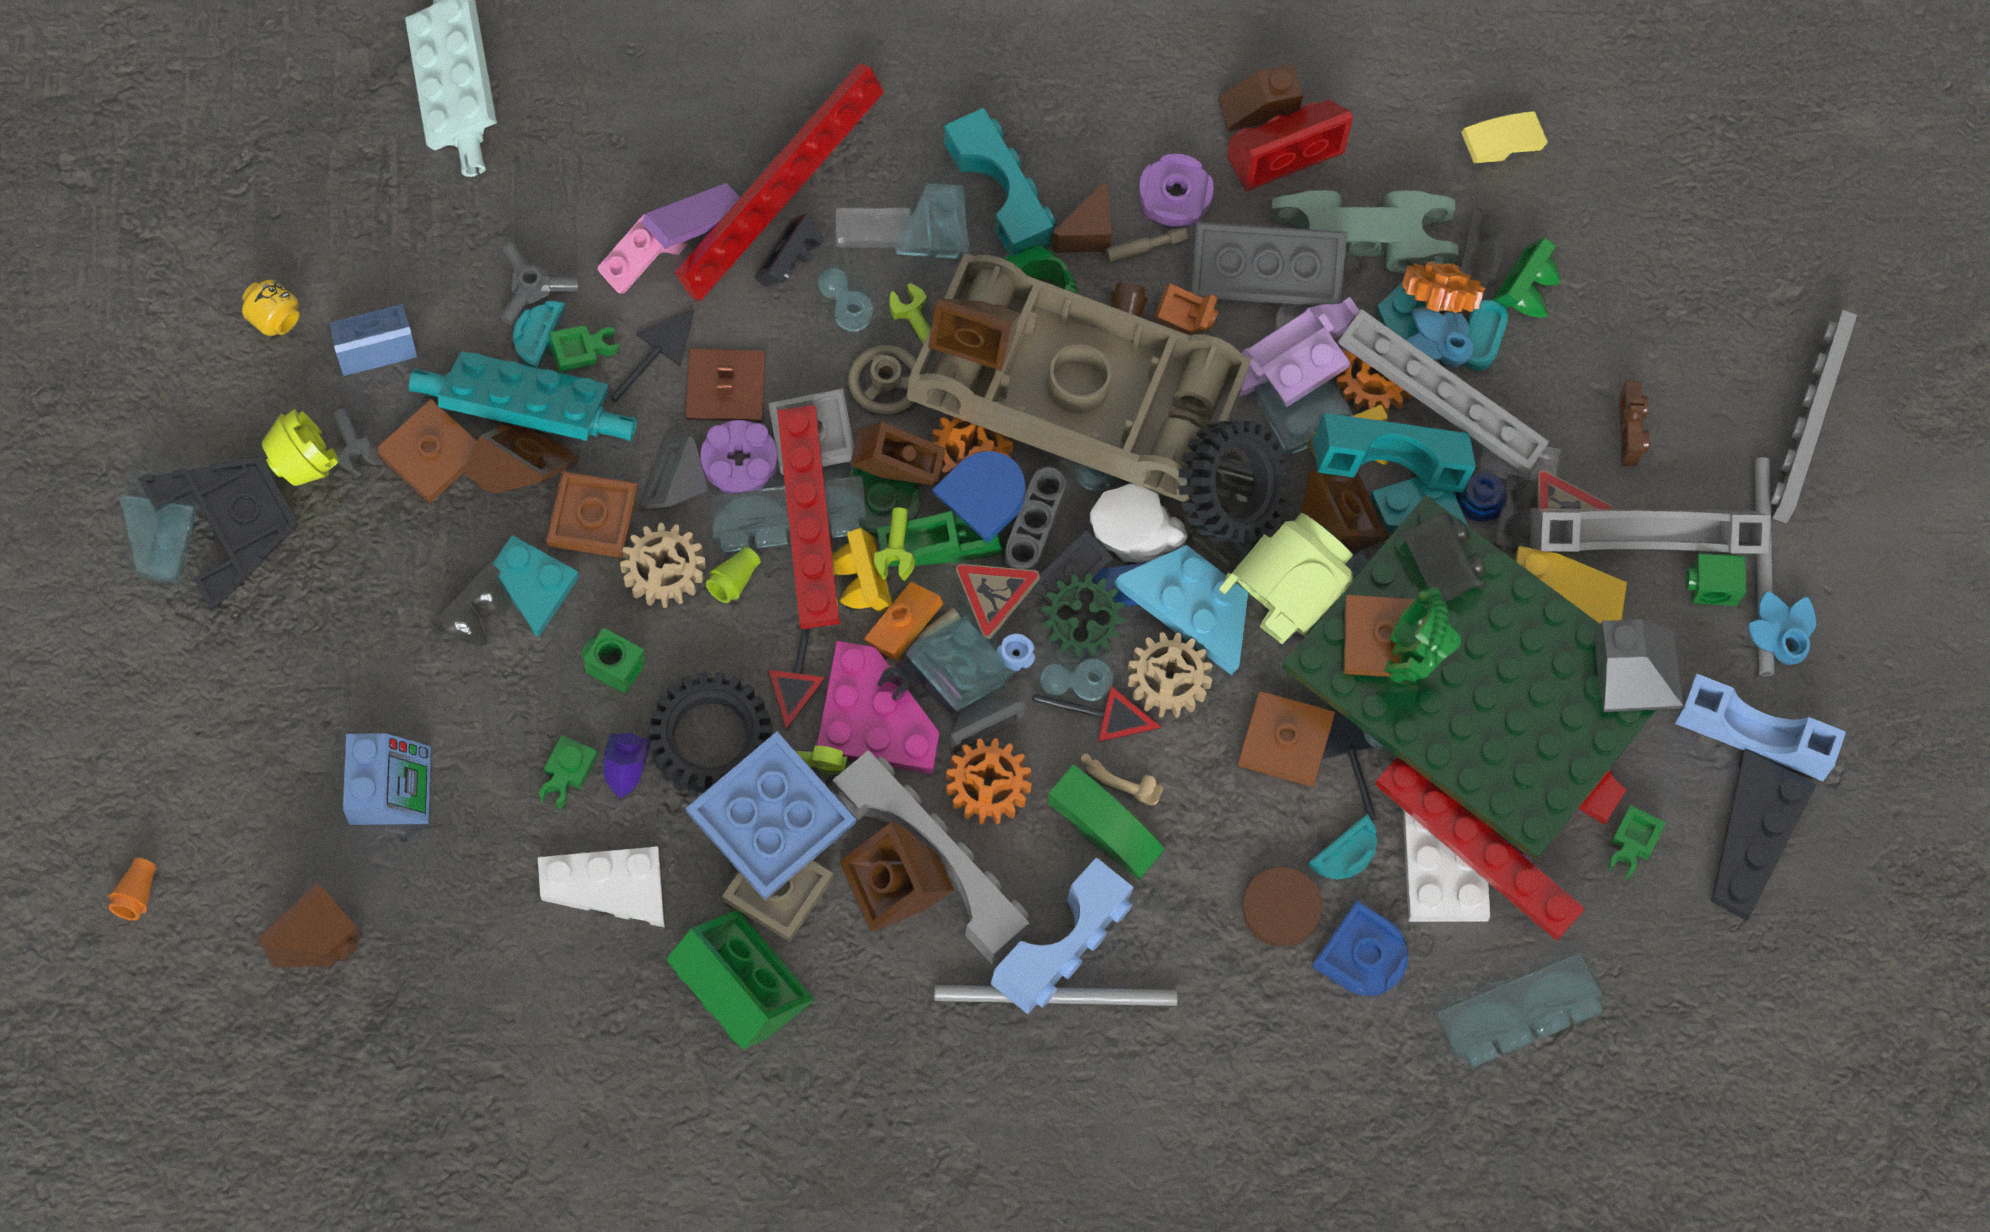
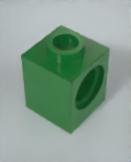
(1717, 579)
(619, 675)

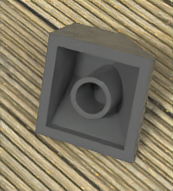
(1637, 666)

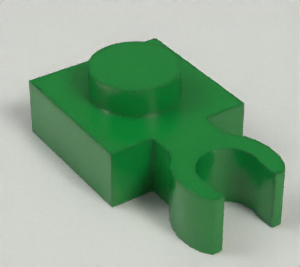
(577, 349)
(567, 766)
(1636, 837)

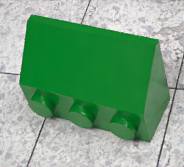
(738, 978)

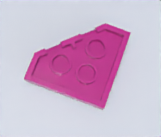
(866, 717)

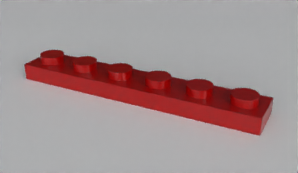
(808, 517)
(1481, 849)

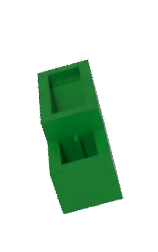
(942, 540)
(1105, 822)

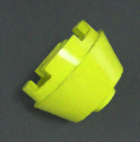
(297, 449)

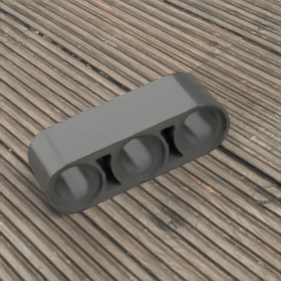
(1038, 507)

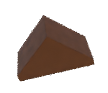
(1087, 226)

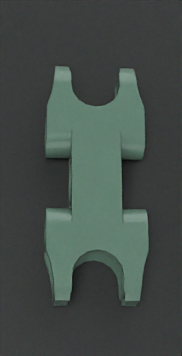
(1376, 231)

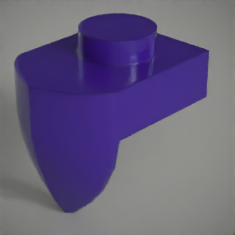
(624, 762)

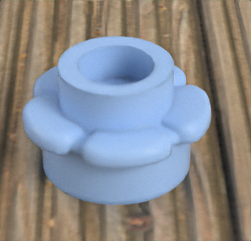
(1021, 644)

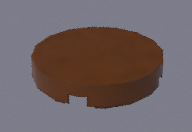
(1282, 906)

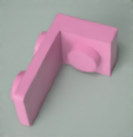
(633, 256)

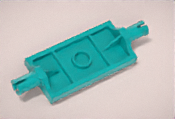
(524, 397)

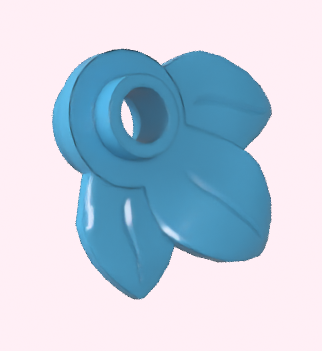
(1440, 334)
(1781, 624)

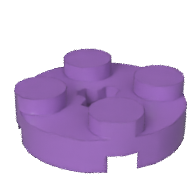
(1173, 210)
(739, 436)

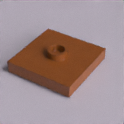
(428, 451)
(592, 514)
(1368, 633)
(1286, 739)

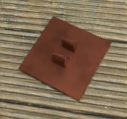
(725, 385)

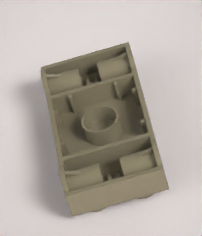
(1084, 379)

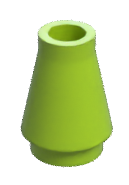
(731, 576)

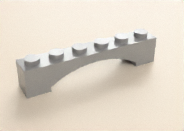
(1649, 529)
(872, 791)

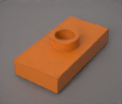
(903, 621)

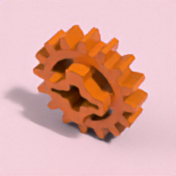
(1443, 287)
(1369, 389)
(960, 435)
(1003, 784)

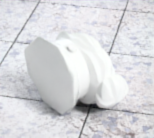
(1136, 524)

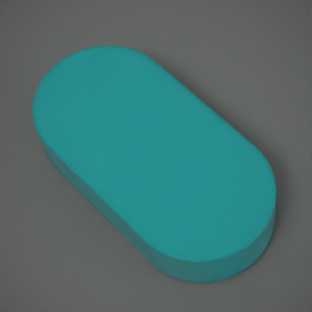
(1486, 333)

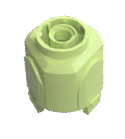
(1294, 576)

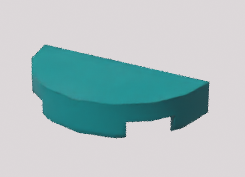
(533, 330)
(1348, 853)

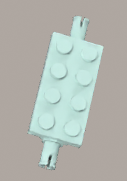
(452, 79)

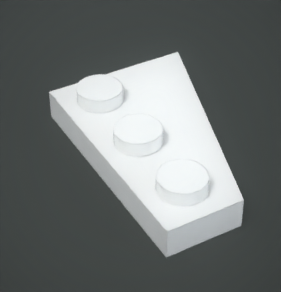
(606, 881)

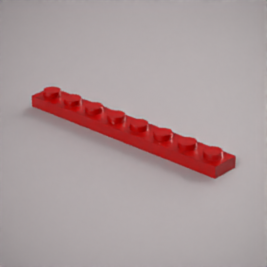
(779, 182)

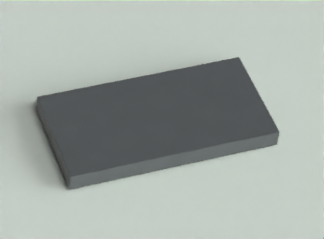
(1269, 264)

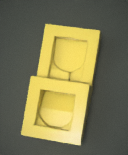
(1504, 135)

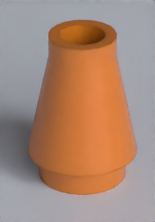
(132, 892)

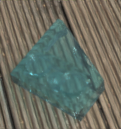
(937, 224)
(158, 537)

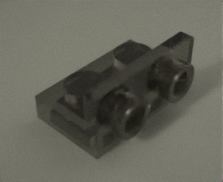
(1445, 557)

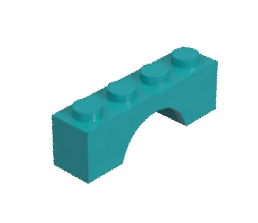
(979, 147)
(1435, 455)

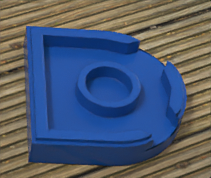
(984, 492)
(1364, 953)

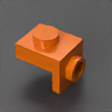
(1186, 311)

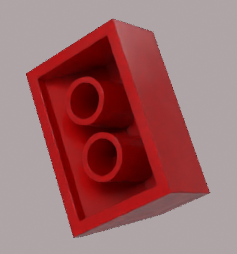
(1289, 143)

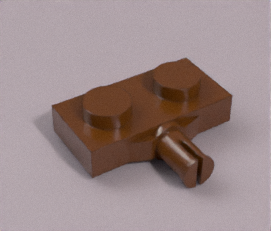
(1633, 409)

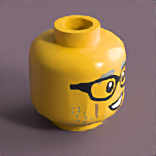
(270, 307)

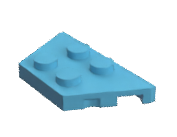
(1186, 597)

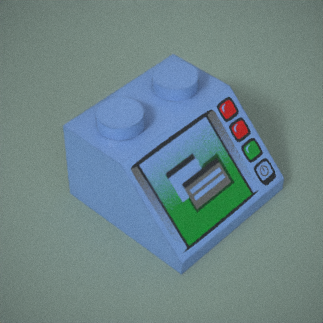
(386, 780)

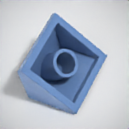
(372, 340)

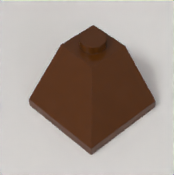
(973, 330)
(516, 458)
(1344, 510)
(894, 876)
(310, 933)

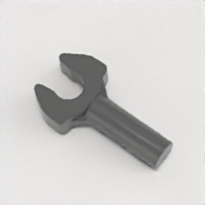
(354, 445)

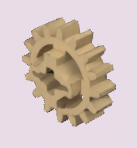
(652, 553)
(1153, 671)

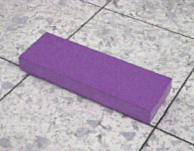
(690, 216)

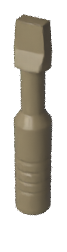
(1144, 245)
(944, 620)

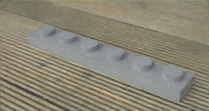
(1443, 392)
(1808, 428)

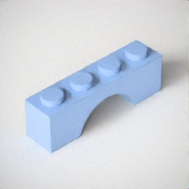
(1796, 744)
(1032, 970)

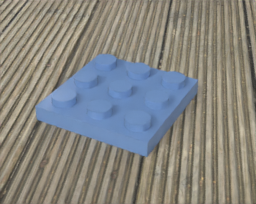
(770, 815)

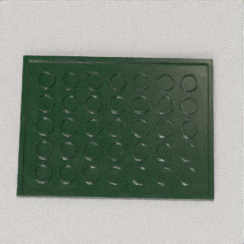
(1506, 717)

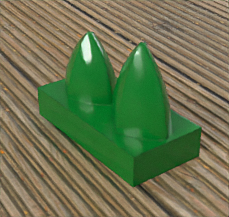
(1532, 265)

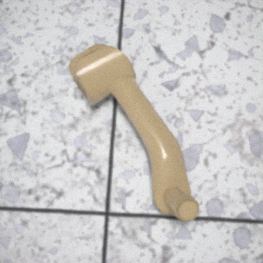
(1146, 792)

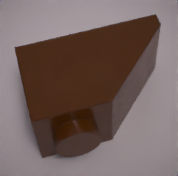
(1262, 97)
(897, 454)

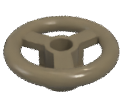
(883, 363)

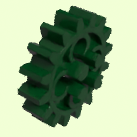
(1070, 596)

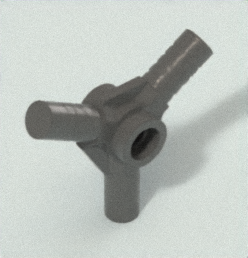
(530, 283)

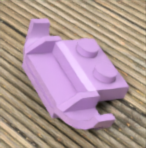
(1301, 352)

